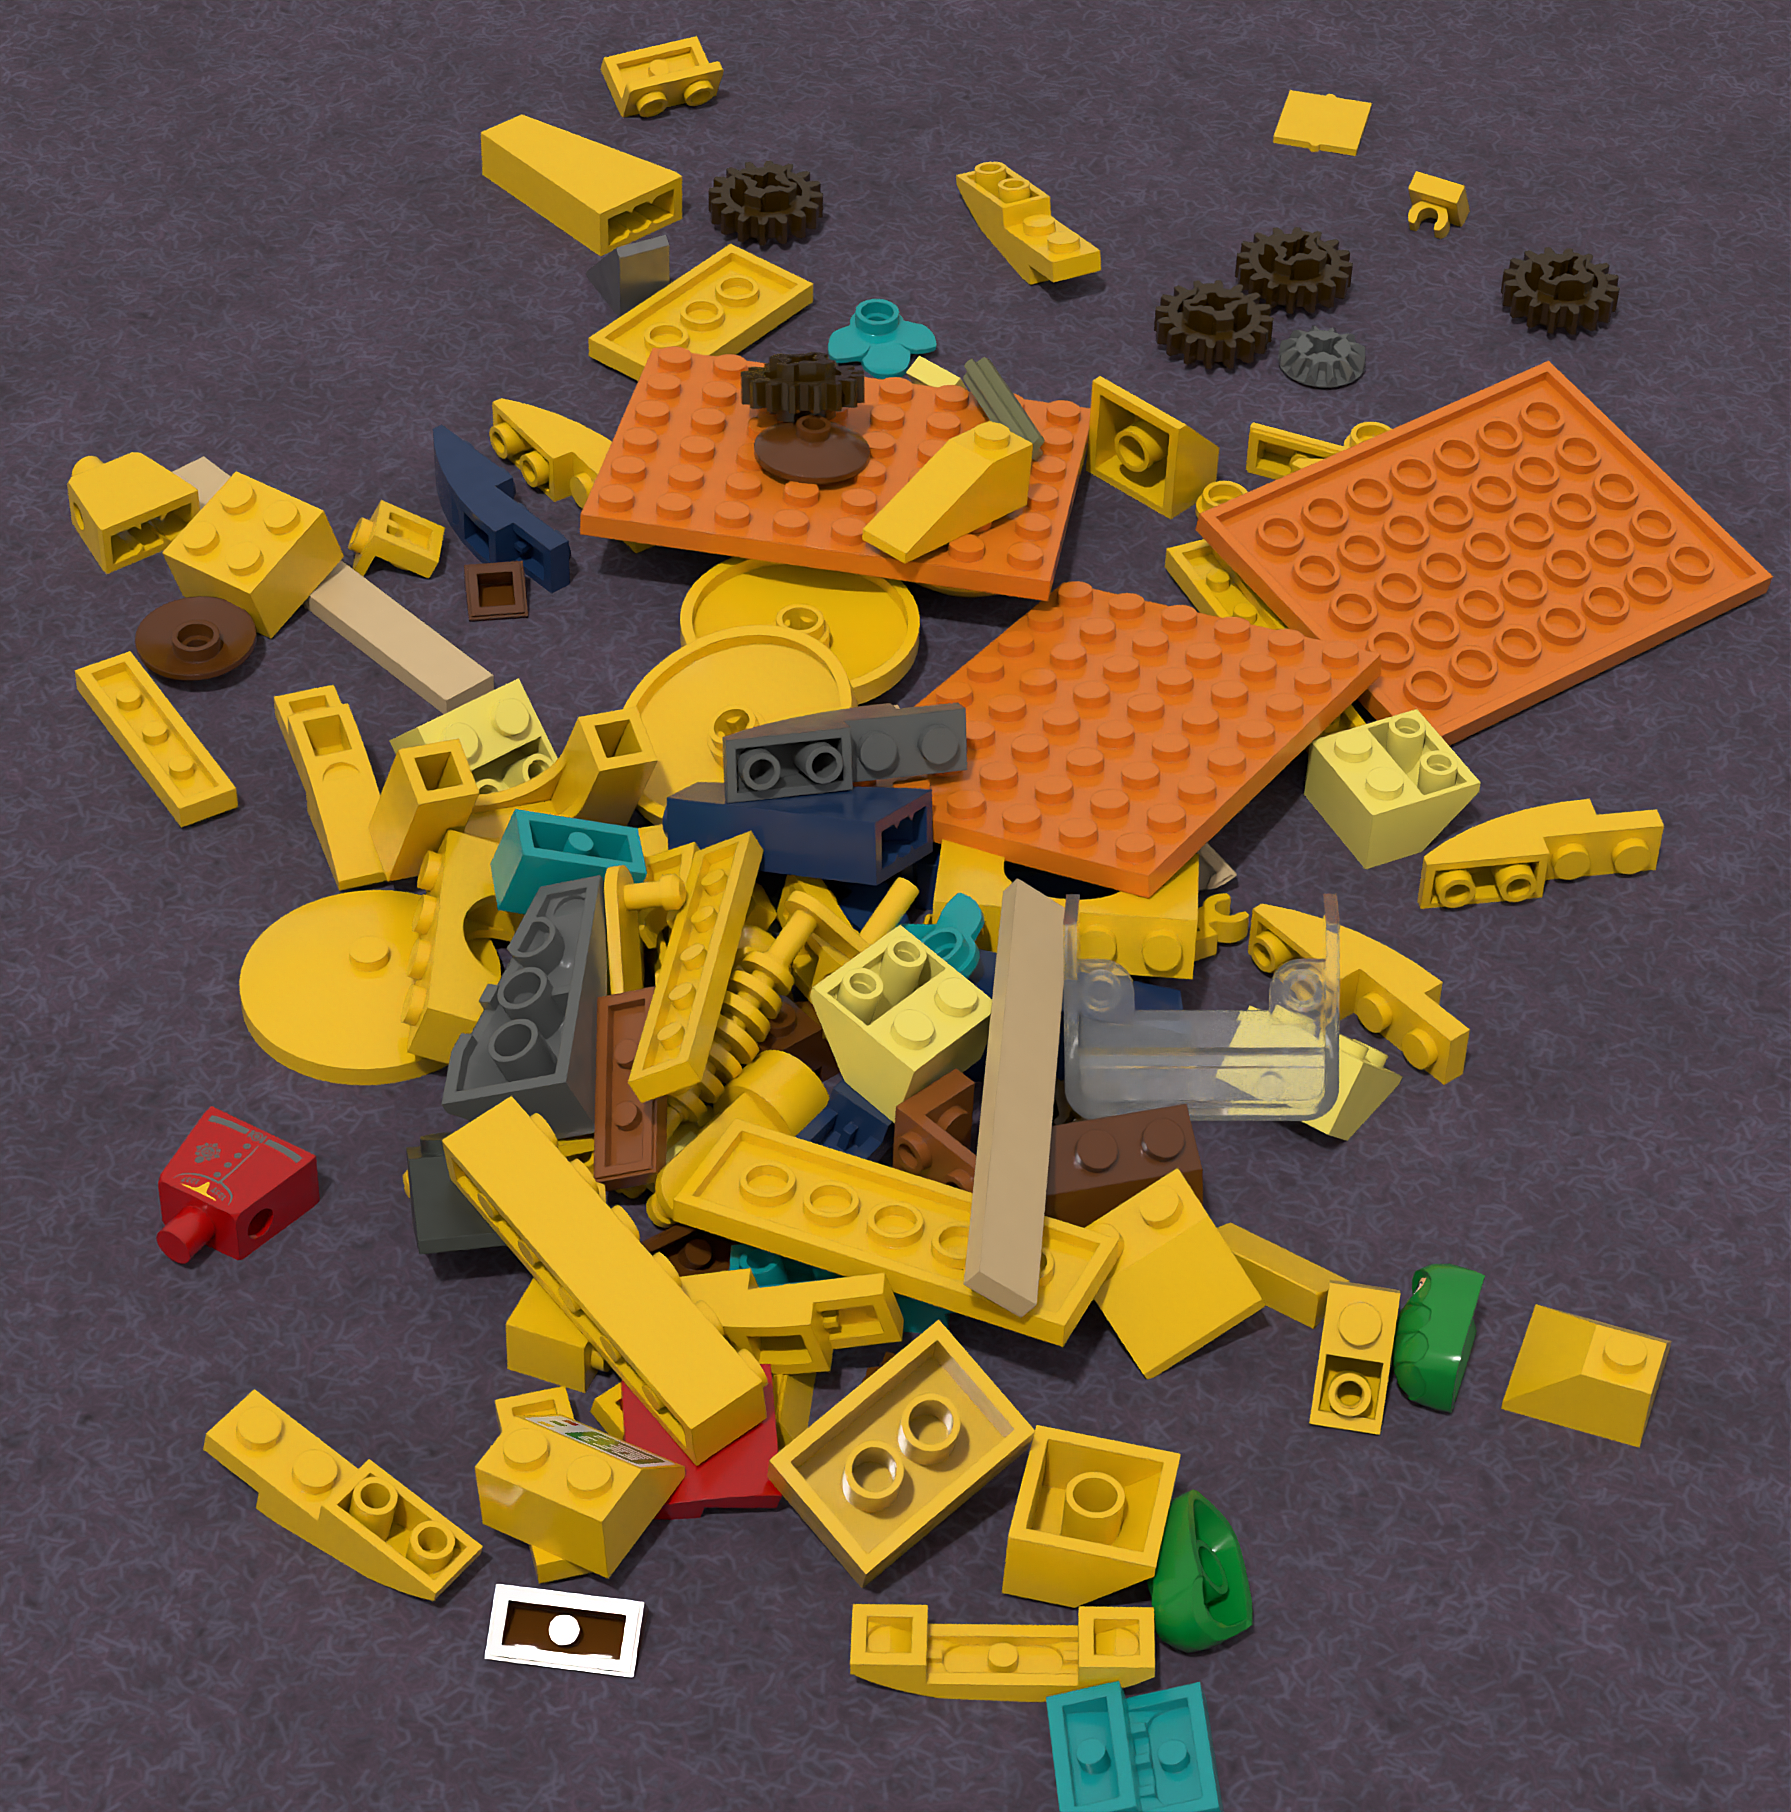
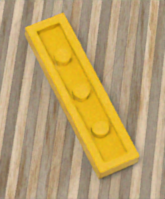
(156, 739)

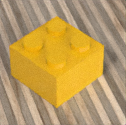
(255, 551)

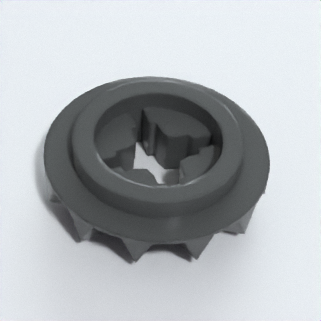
(1340, 368)

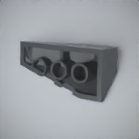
(540, 1017)

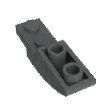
(843, 747)

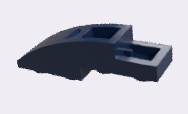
(488, 520)

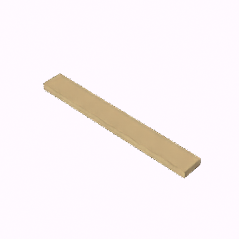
(377, 623)
(1017, 1102)

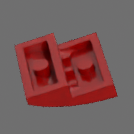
(725, 1480)

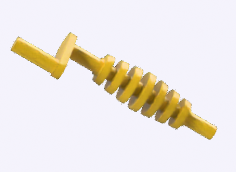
(755, 993)

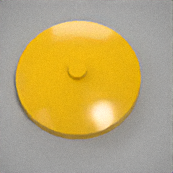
(858, 617)
(725, 687)
(332, 986)

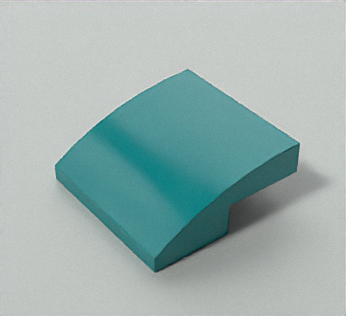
(1134, 1750)

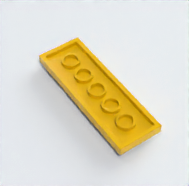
(876, 1220)

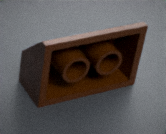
(1114, 1158)

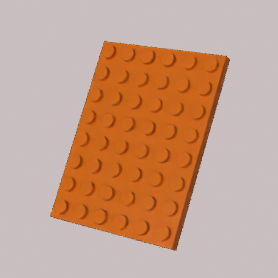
(691, 481)
(1486, 553)
(1127, 732)

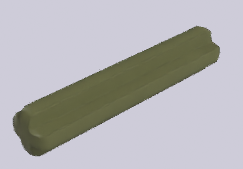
(1000, 402)

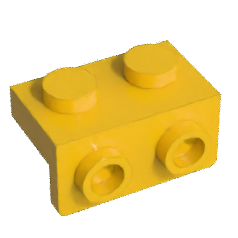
(661, 77)

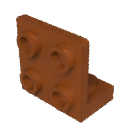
(935, 1132)

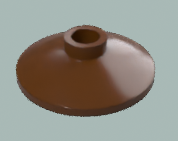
(812, 451)
(195, 638)

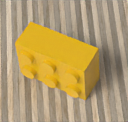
(900, 1453)

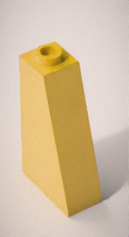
(580, 184)

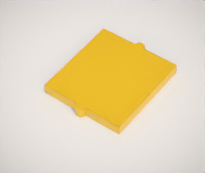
(1322, 123)

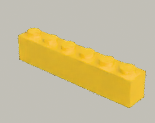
(607, 1280)

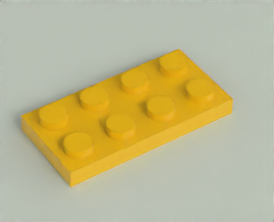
(707, 310)

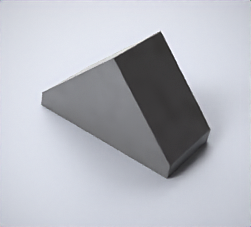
(632, 273)

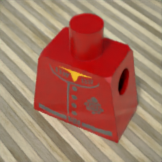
(232, 1188)

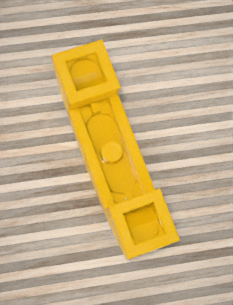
(1000, 1661)

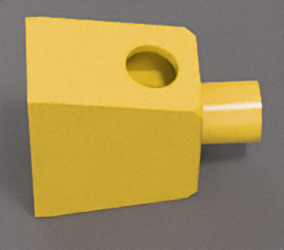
(128, 507)

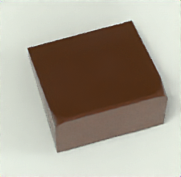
(495, 591)

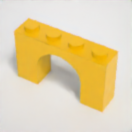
(435, 790)
(1137, 932)
(448, 976)

